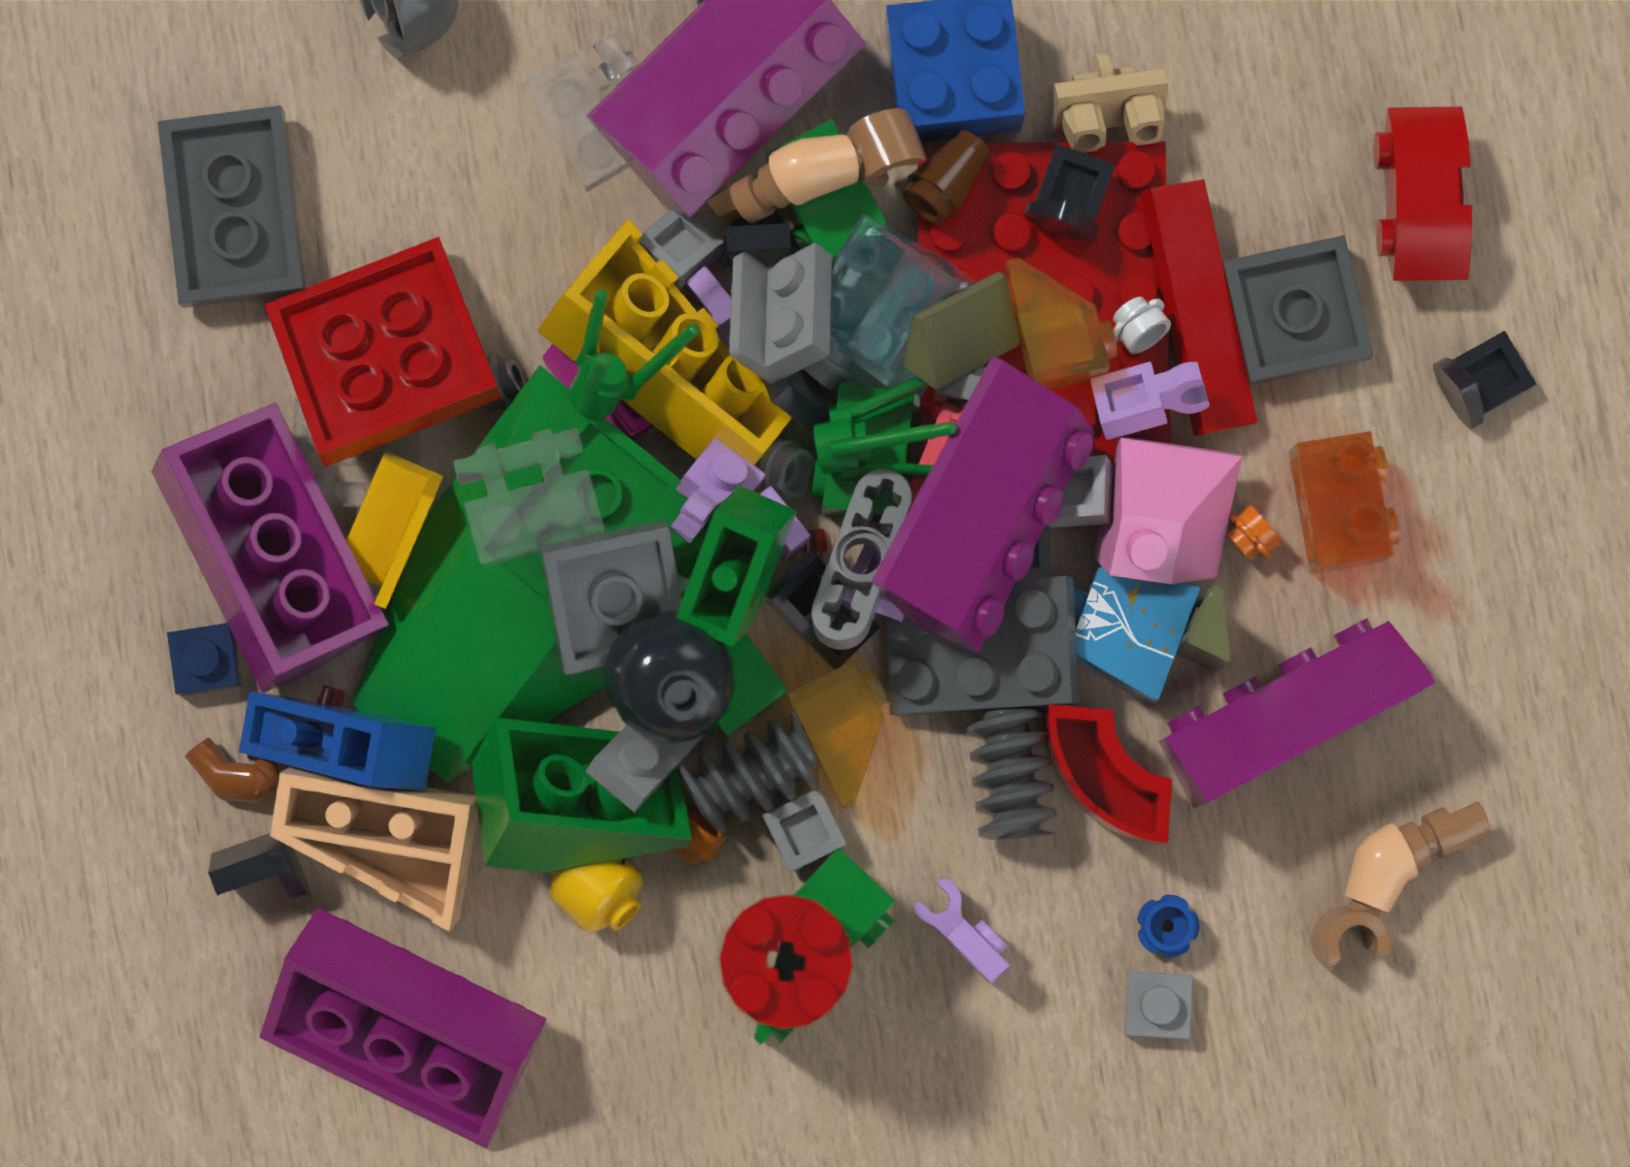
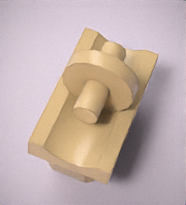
(1110, 100)

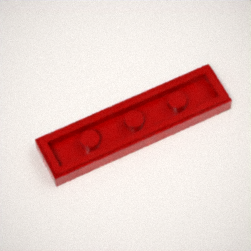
(1199, 301)

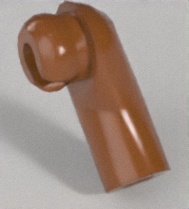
(233, 780)

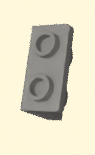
(781, 312)

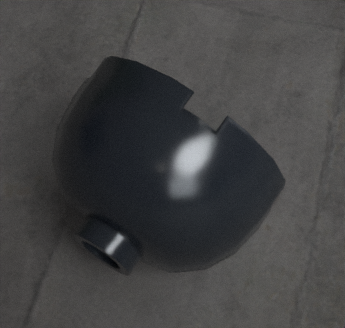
(669, 678)

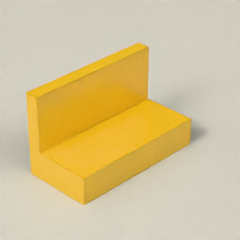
(391, 521)

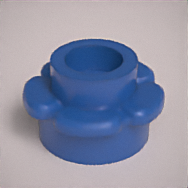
(1169, 943)

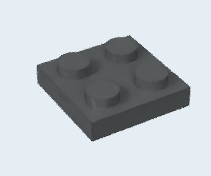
(1297, 310)
(604, 585)

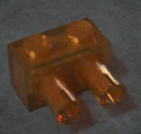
(1343, 502)

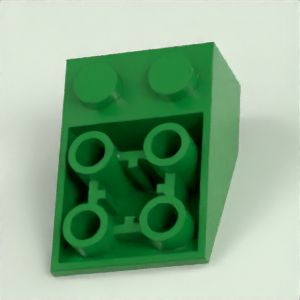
(856, 903)

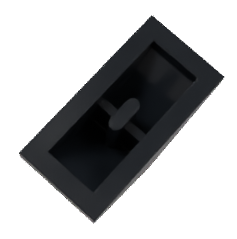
(793, 602)

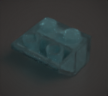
(877, 290)

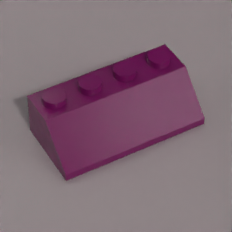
(721, 91)
(984, 507)
(268, 546)
(1293, 712)
(401, 1026)

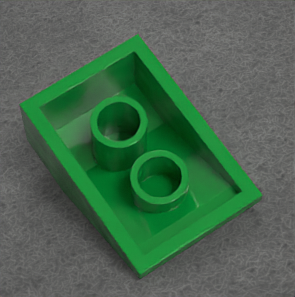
(551, 815)

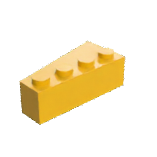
(700, 389)

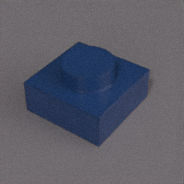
(204, 659)

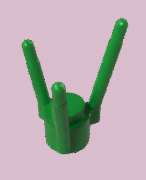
(603, 376)
(845, 444)

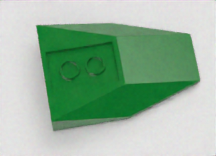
(483, 638)

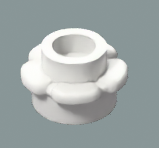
(1140, 324)

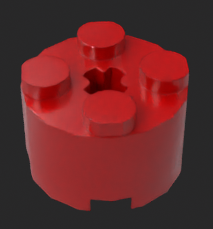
(758, 988)

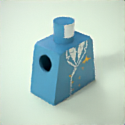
(1131, 630)

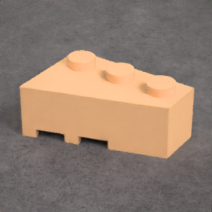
(392, 839)

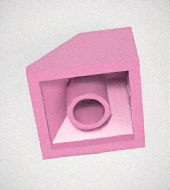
(1167, 511)

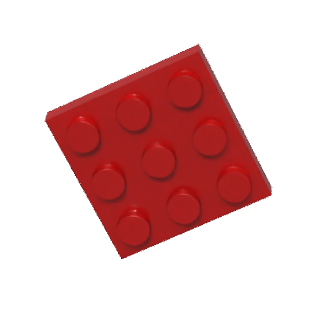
(382, 352)

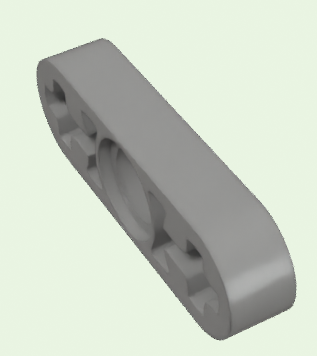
(831, 596)

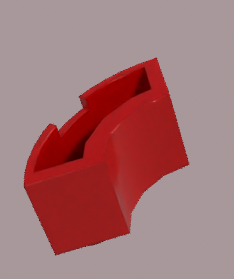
(1426, 217)
(1103, 777)

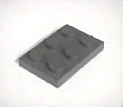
(231, 206)
(1019, 666)

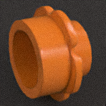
(1252, 534)
(704, 841)

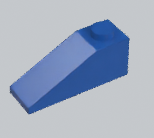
(338, 741)

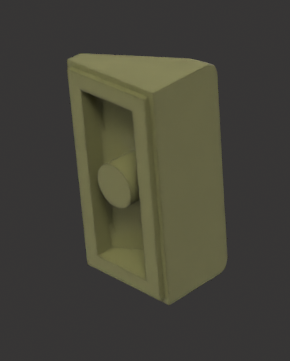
(962, 332)
(1206, 632)

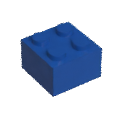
(955, 66)

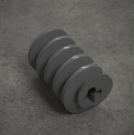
(753, 774)
(1011, 774)

